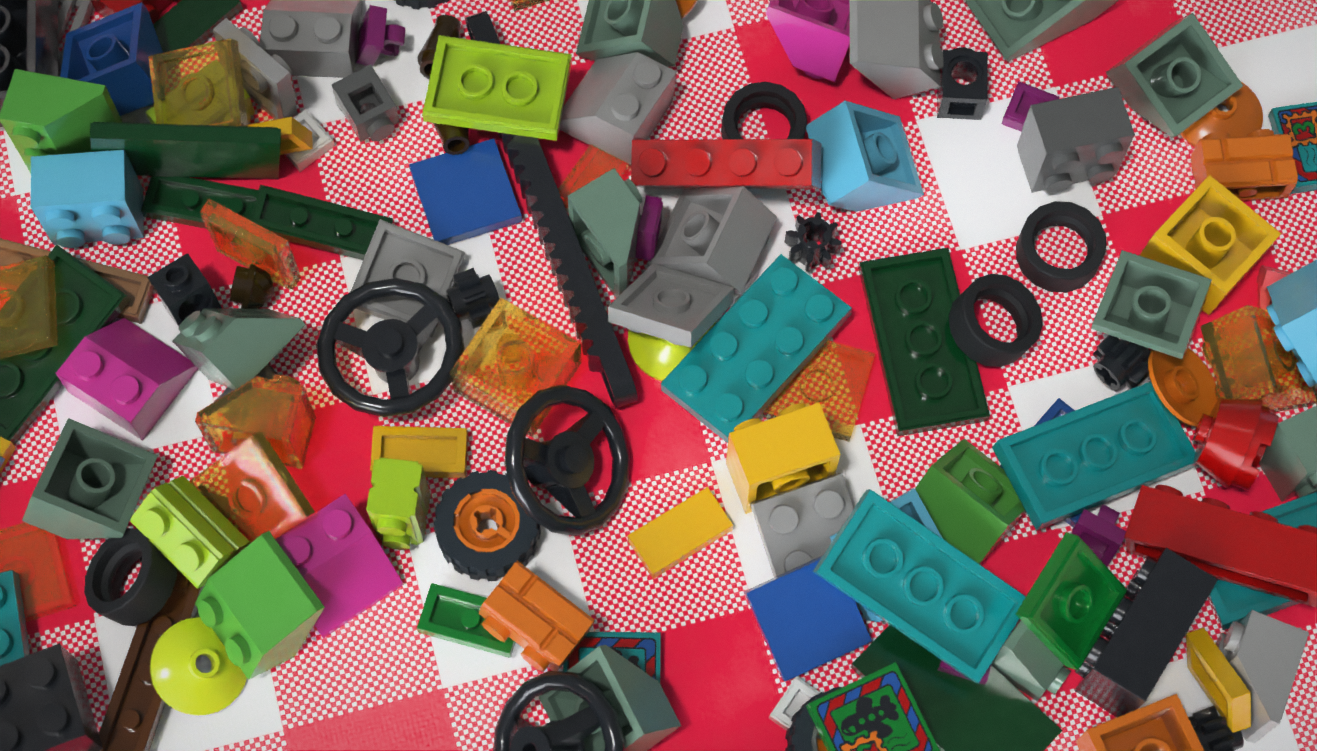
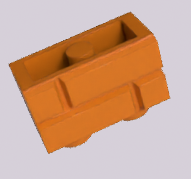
(1248, 165)
(535, 618)

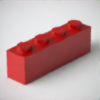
(726, 163)
(1226, 543)

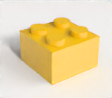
(1212, 238)
(781, 453)

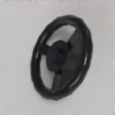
(390, 347)
(566, 462)
(568, 734)

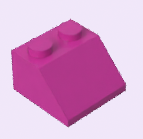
(126, 375)
(340, 563)

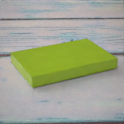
(497, 88)

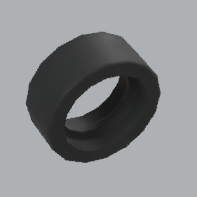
(768, 96)
(1072, 217)
(1016, 300)
(108, 571)

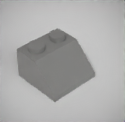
(313, 35)
(897, 44)
(619, 102)
(715, 235)
(1267, 661)

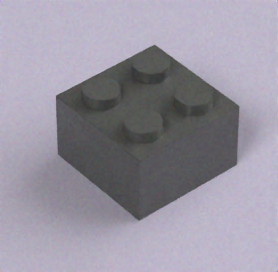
(1075, 140)

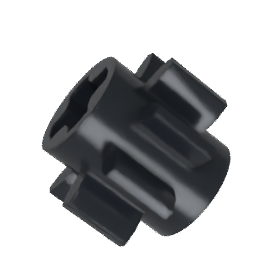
(815, 231)
(472, 296)
(1121, 362)
(1214, 732)

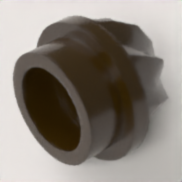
(251, 287)

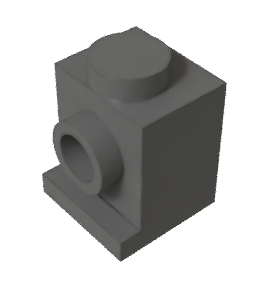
(366, 104)

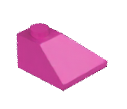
(812, 33)

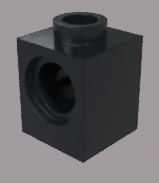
(961, 100)
(183, 289)

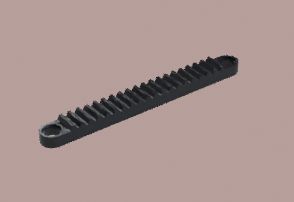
(563, 250)

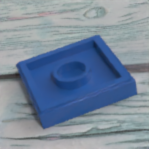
(465, 193)
(805, 620)

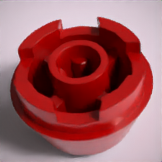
(1234, 440)

